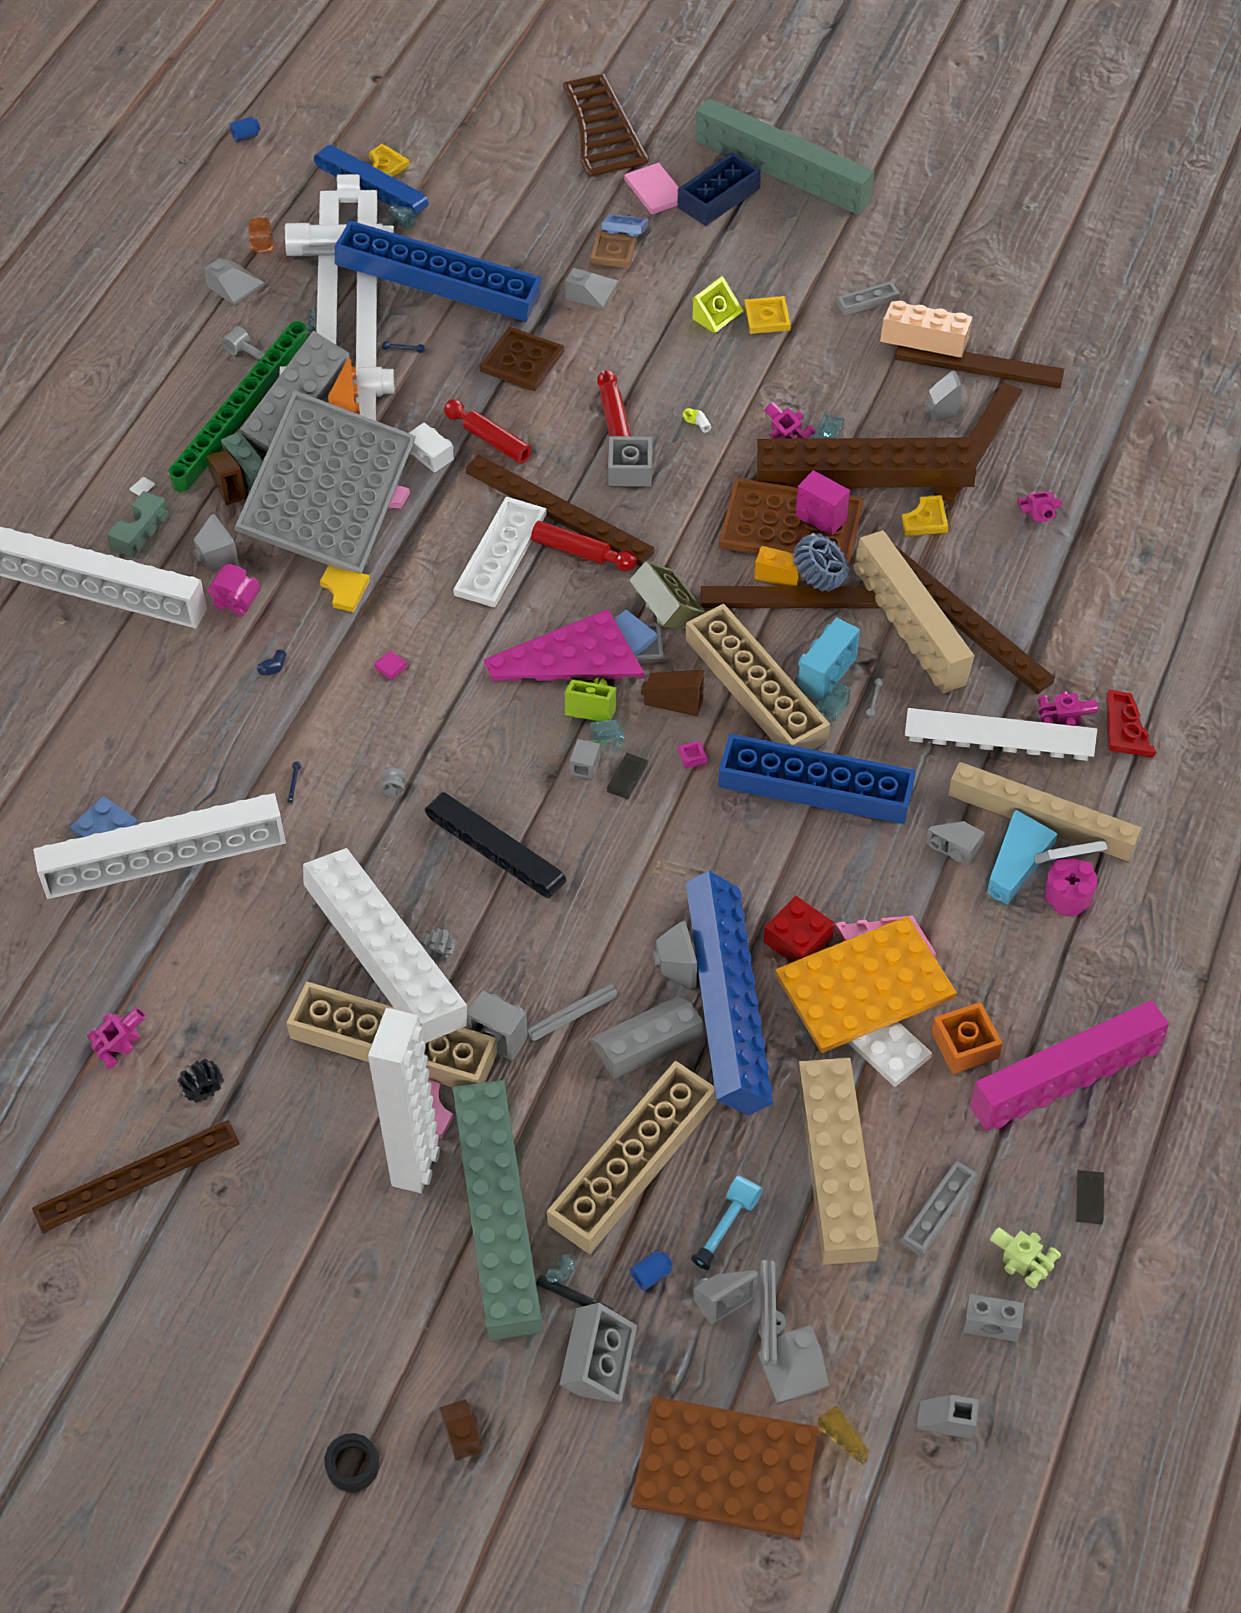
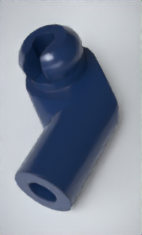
(273, 665)

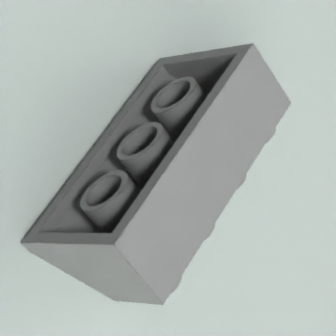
(648, 1036)

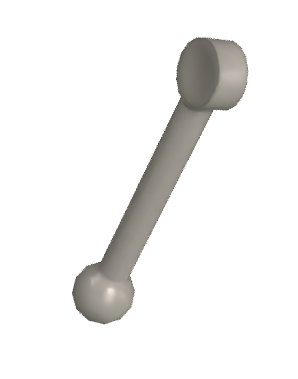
(870, 713)

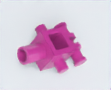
(786, 424)
(1039, 506)
(1065, 709)
(116, 1035)

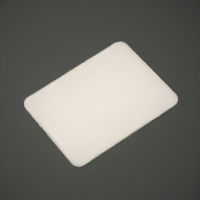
(142, 485)

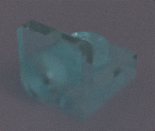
(834, 700)
(607, 731)

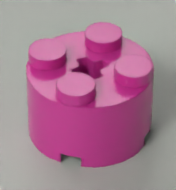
(233, 589)
(1070, 886)

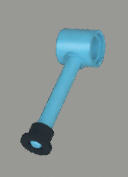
(743, 1195)

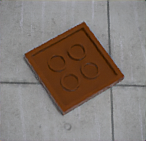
(522, 358)

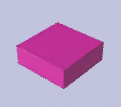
(390, 665)
(692, 754)

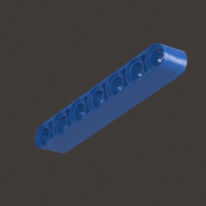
(388, 188)

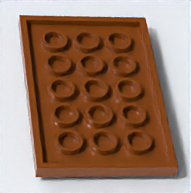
(767, 517)
(725, 1467)

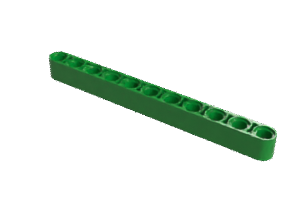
(237, 407)

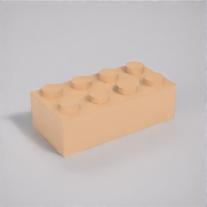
(926, 328)

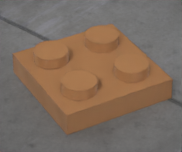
(613, 250)

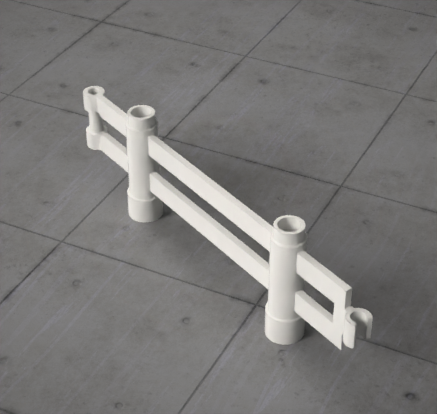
(371, 380)

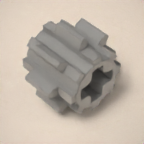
(439, 944)

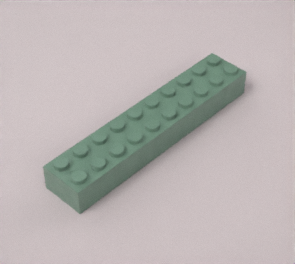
(785, 156)
(497, 1211)

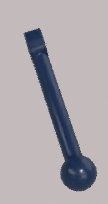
(420, 348)
(296, 766)

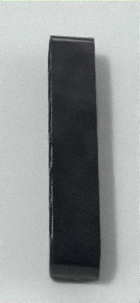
(495, 845)

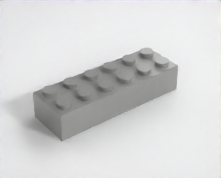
(309, 372)

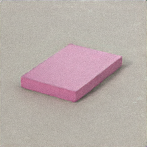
(653, 187)

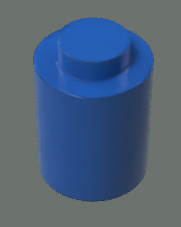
(244, 128)
(651, 1269)

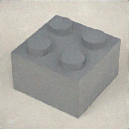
(630, 461)
(500, 1020)

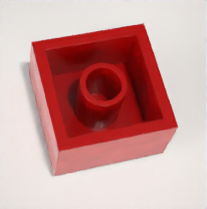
(798, 930)

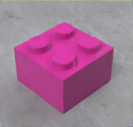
(822, 503)

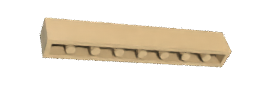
(1059, 815)

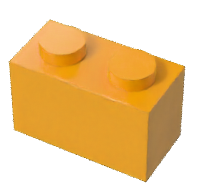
(776, 567)

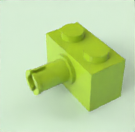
(590, 700)

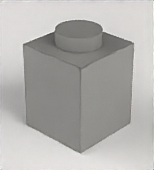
(585, 759)

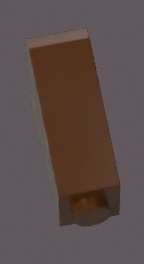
(226, 476)
(675, 691)

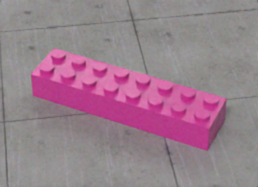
(1068, 1066)

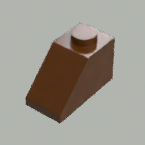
(461, 1429)

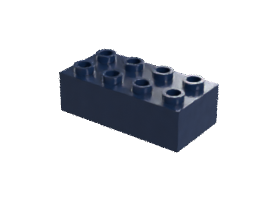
(719, 188)

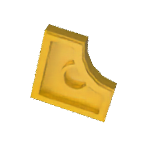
(388, 160)
(926, 518)
(345, 586)

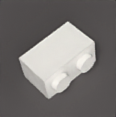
(431, 447)

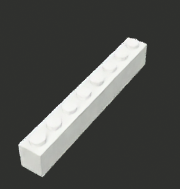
(1001, 732)

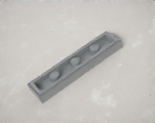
(939, 1208)

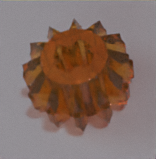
(260, 234)

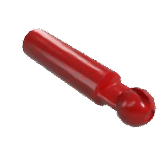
(613, 405)
(489, 432)
(581, 546)

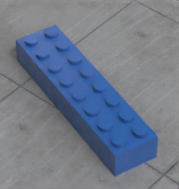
(816, 778)

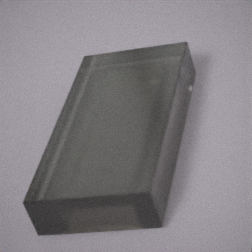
(627, 776)
(1089, 1197)

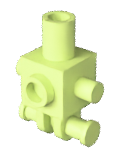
(1025, 1255)

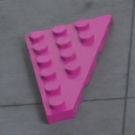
(581, 649)

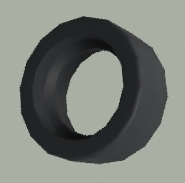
(342, 1443)

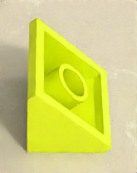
(715, 305)

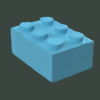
(828, 658)

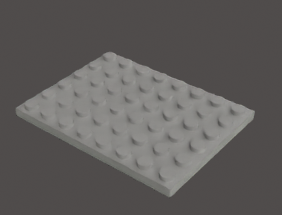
(325, 483)

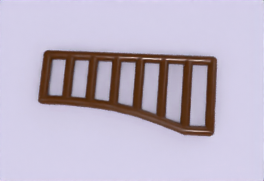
(624, 123)

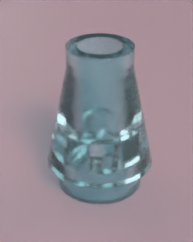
(405, 216)

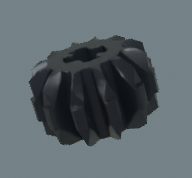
(200, 1080)

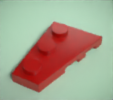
(1124, 727)

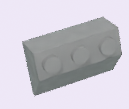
(598, 1354)

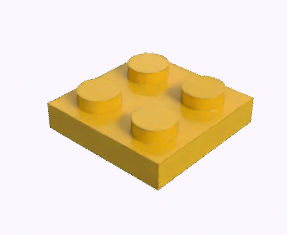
(767, 315)

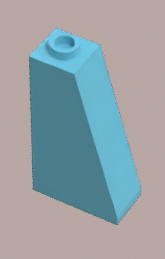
(1016, 857)

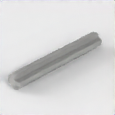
(571, 1012)
(768, 1312)

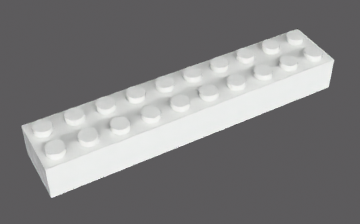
(101, 578)
(159, 846)
(384, 943)
(404, 1100)

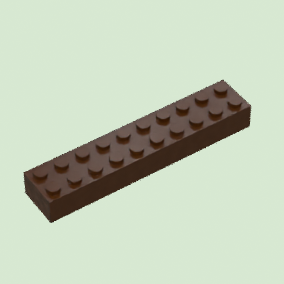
(869, 461)

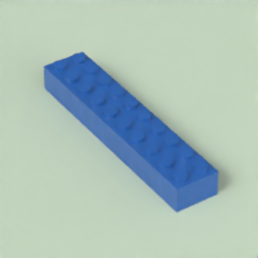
(437, 270)
(728, 994)

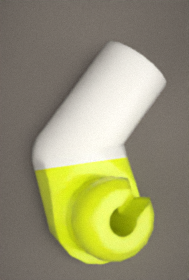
(697, 417)

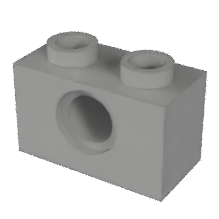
(993, 1317)

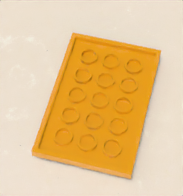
(865, 984)

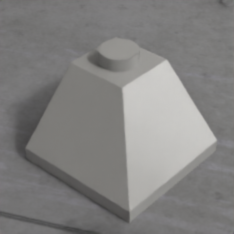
(231, 280)
(589, 288)
(215, 545)
(676, 956)
(724, 1293)
(798, 1366)

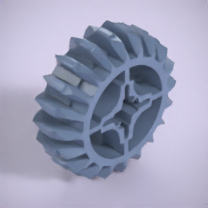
(820, 562)

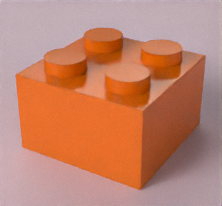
(966, 1038)

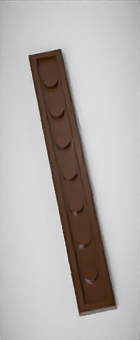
(986, 365)
(986, 430)
(787, 597)
(135, 1176)

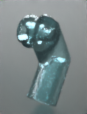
(312, 321)
(560, 1275)

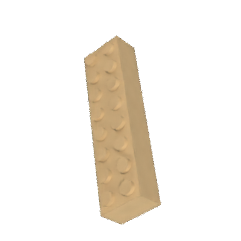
(913, 612)
(756, 680)
(351, 1023)
(631, 1157)
(837, 1162)

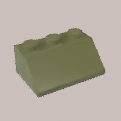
(665, 595)

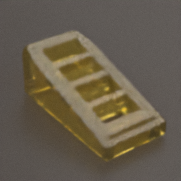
(839, 1429)

